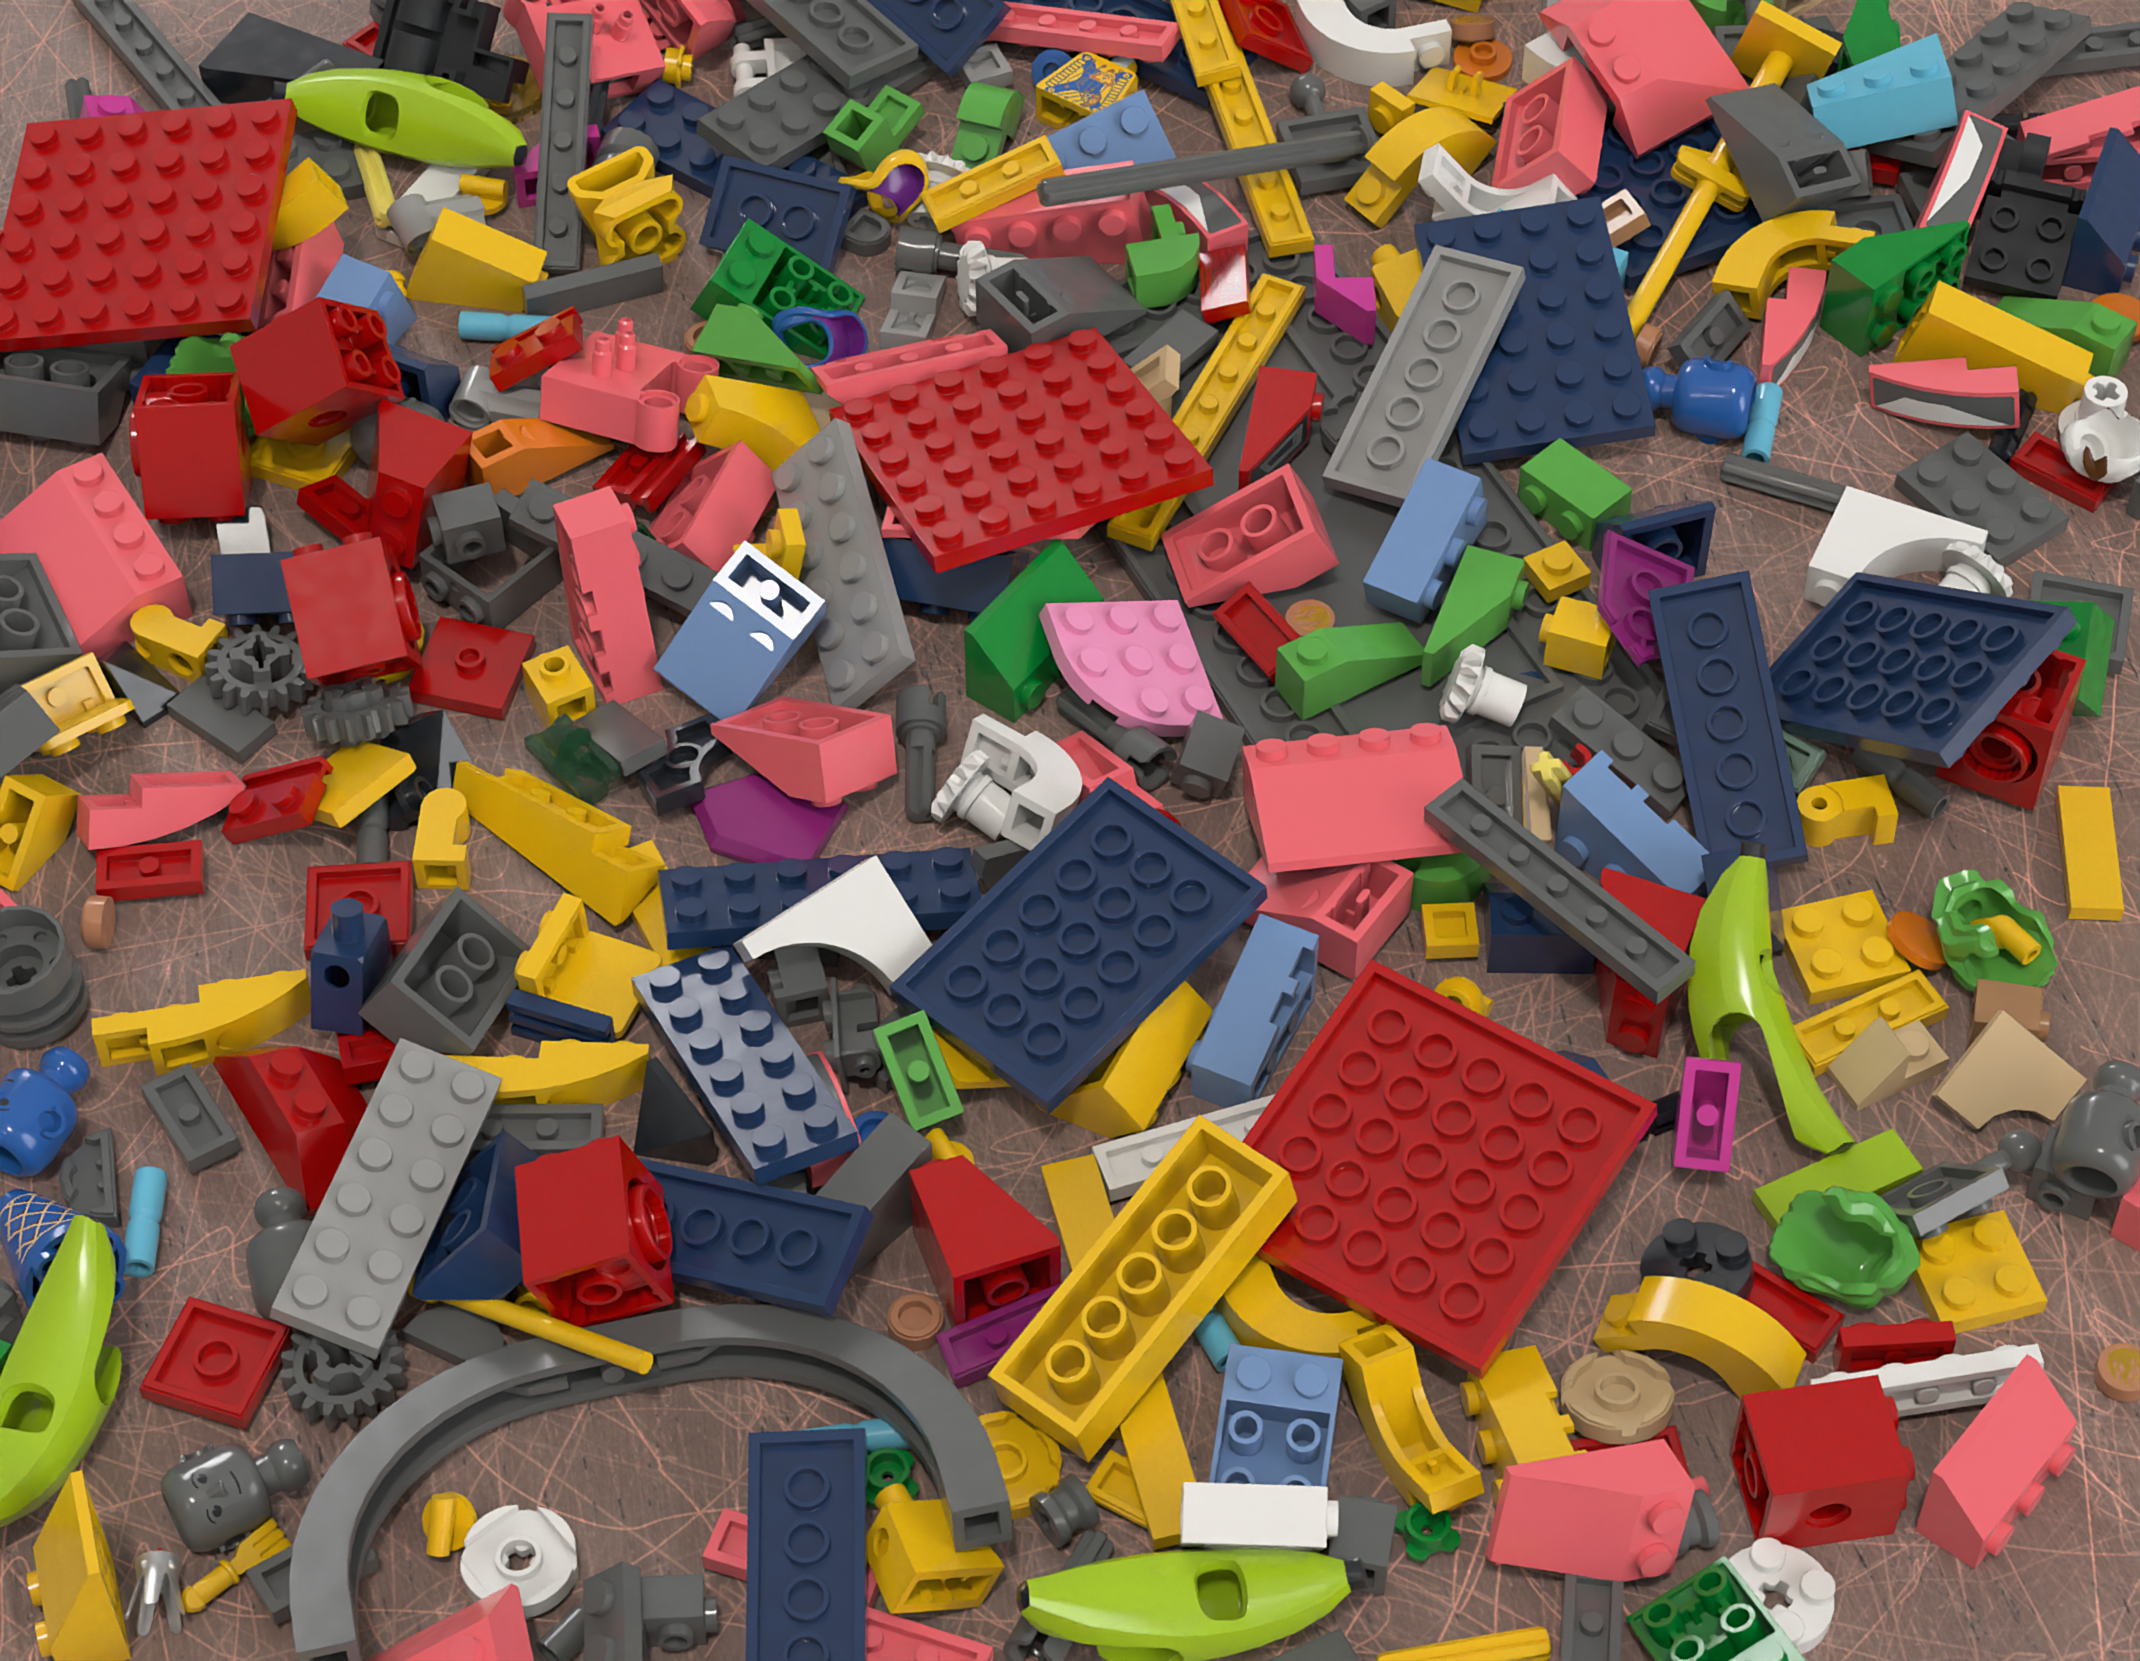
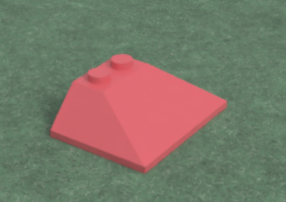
(1650, 60)

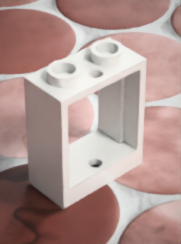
(1257, 1516)

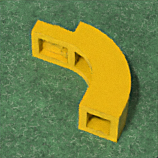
(1399, 156)
(307, 205)
(1763, 255)
(1269, 1319)
(1708, 1325)
(1400, 1423)

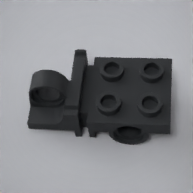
(448, 42)
(2024, 225)

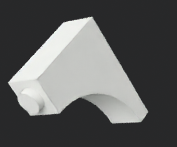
(1881, 540)
(852, 915)

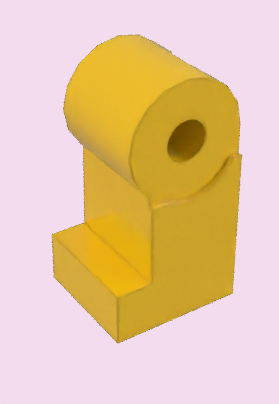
(173, 642)
(1848, 810)
(438, 851)

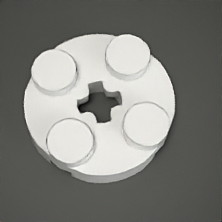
(509, 1531)
(1799, 1577)

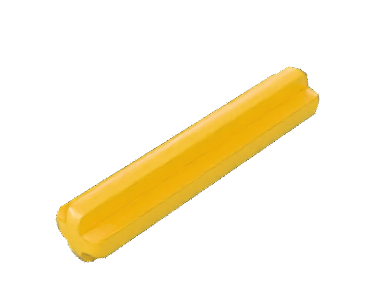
(1512, 1645)

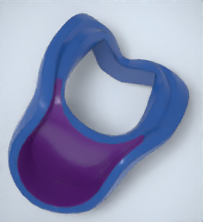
(842, 327)

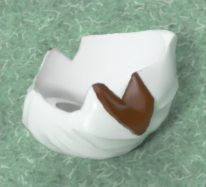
(2103, 446)

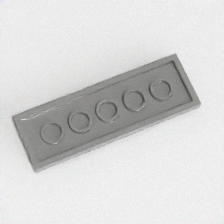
(1424, 374)
(846, 564)
(386, 1199)

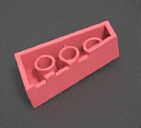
(1066, 230)
(606, 595)

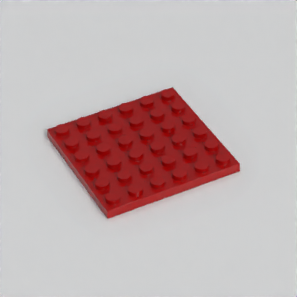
(143, 225)
(1020, 449)
(1438, 1164)

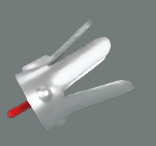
(155, 1575)

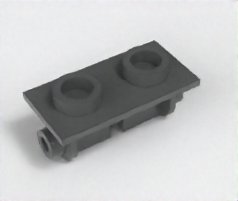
(846, 1015)

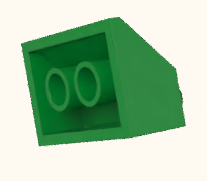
(1006, 644)

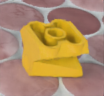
(629, 208)

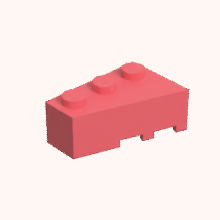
(2080, 135)

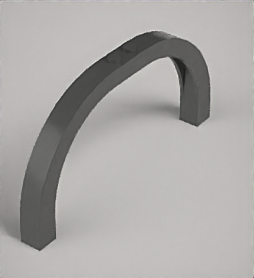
(546, 1375)

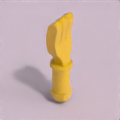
(255, 1548)

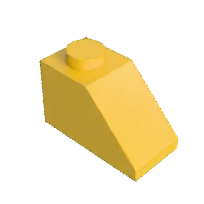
(32, 824)

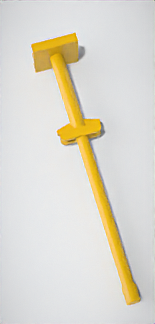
(1769, 52)

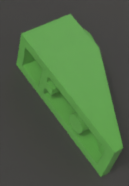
(2080, 323)
(752, 350)
(1475, 608)
(1342, 663)

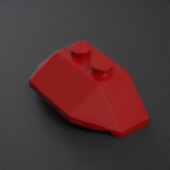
(297, 1111)

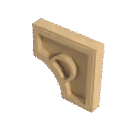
(2008, 1072)

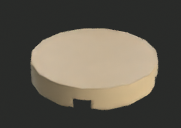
(1617, 1397)

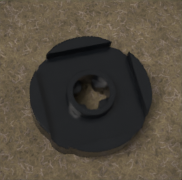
(1703, 1244)

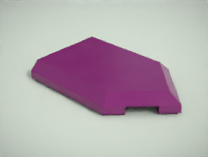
(1623, 595)
(761, 823)

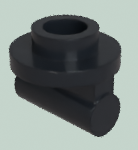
(406, 801)

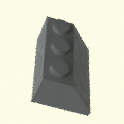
(63, 393)
(32, 622)
(447, 979)

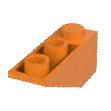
(528, 448)

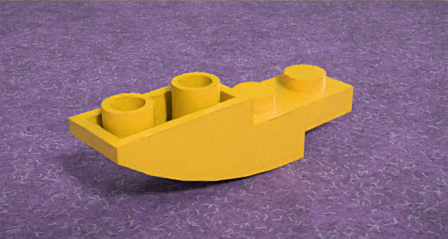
(225, 1020)
(568, 1072)

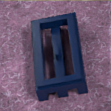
(552, 1020)

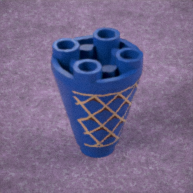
(32, 1235)

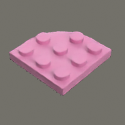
(1131, 661)

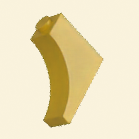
(764, 417)

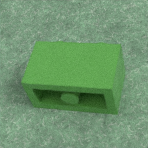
(1572, 492)
(917, 1071)

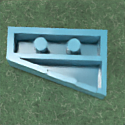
(1887, 95)

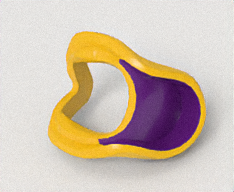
(898, 180)

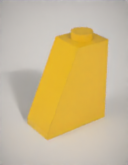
(474, 266)

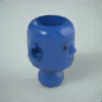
(1705, 397)
(39, 1111)

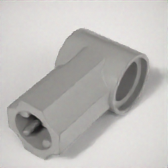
(415, 217)
(480, 402)

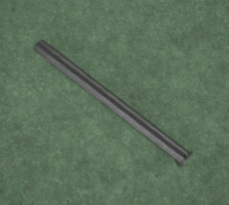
(1205, 167)

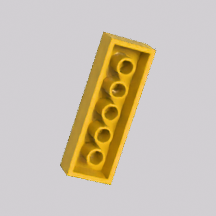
(1143, 1288)

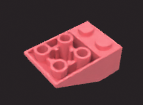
(1346, 905)

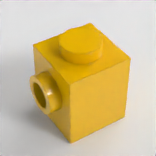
(1577, 638)
(558, 686)

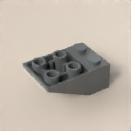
(1782, 151)
(1051, 299)

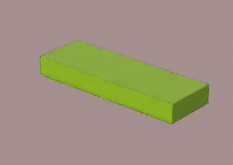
(1866, 1167)

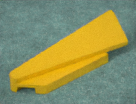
(561, 837)

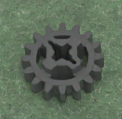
(257, 670)
(357, 711)
(342, 1379)

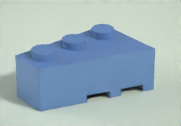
(1113, 135)
(371, 288)
(1426, 541)
(1614, 829)
(1256, 1014)

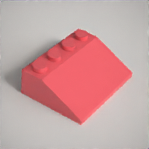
(95, 553)
(1348, 796)

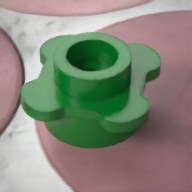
(889, 1462)
(1420, 1545)

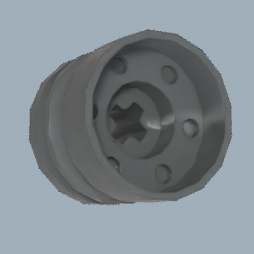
(39, 979)

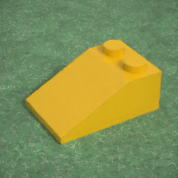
(77, 1582)

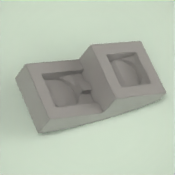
(913, 309)

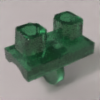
(574, 759)

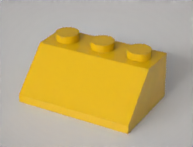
(1134, 1078)

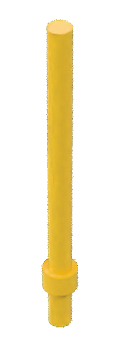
(556, 1331)

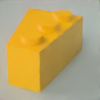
(1516, 1413)

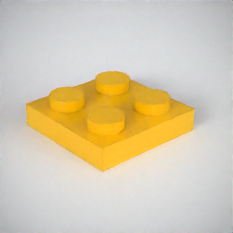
(1840, 947)
(1977, 1274)

